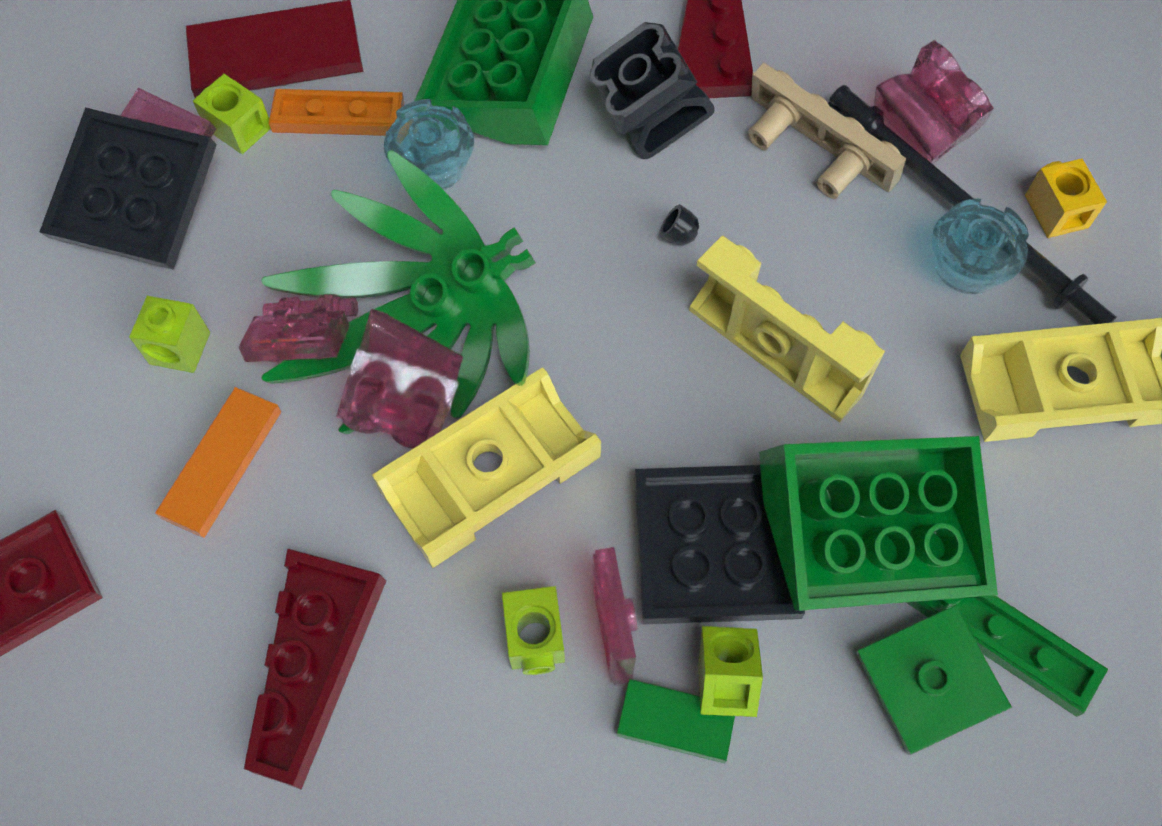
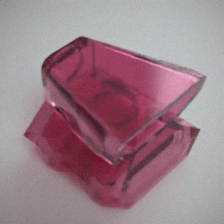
(934, 103)
(399, 382)

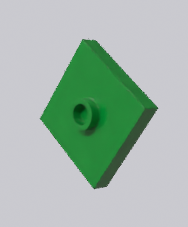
(932, 680)

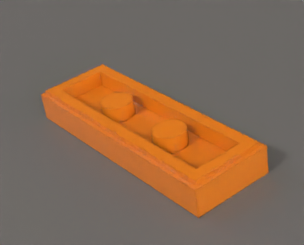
(334, 111)
(218, 462)

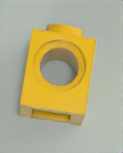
(1065, 197)

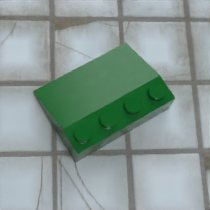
(508, 65)
(879, 520)

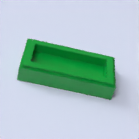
(673, 722)

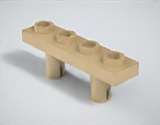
(840, 135)

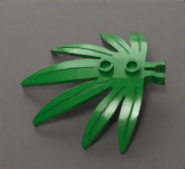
(453, 290)

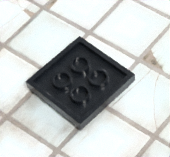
(128, 188)
(707, 547)

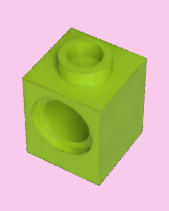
(234, 112)
(170, 334)
(531, 607)
(729, 671)

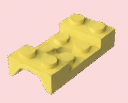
(792, 345)
(1024, 382)
(448, 499)

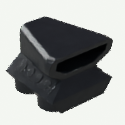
(649, 89)

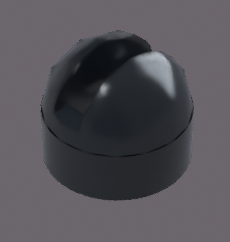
(680, 226)

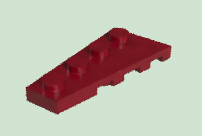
(717, 47)
(313, 650)

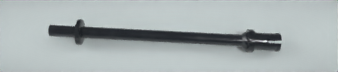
(872, 120)

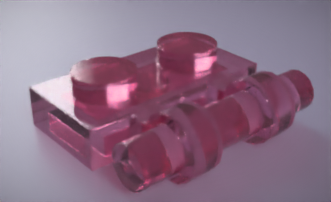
(298, 329)

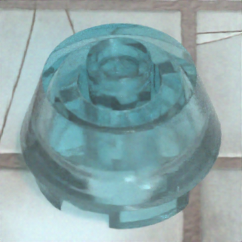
(432, 140)
(978, 246)

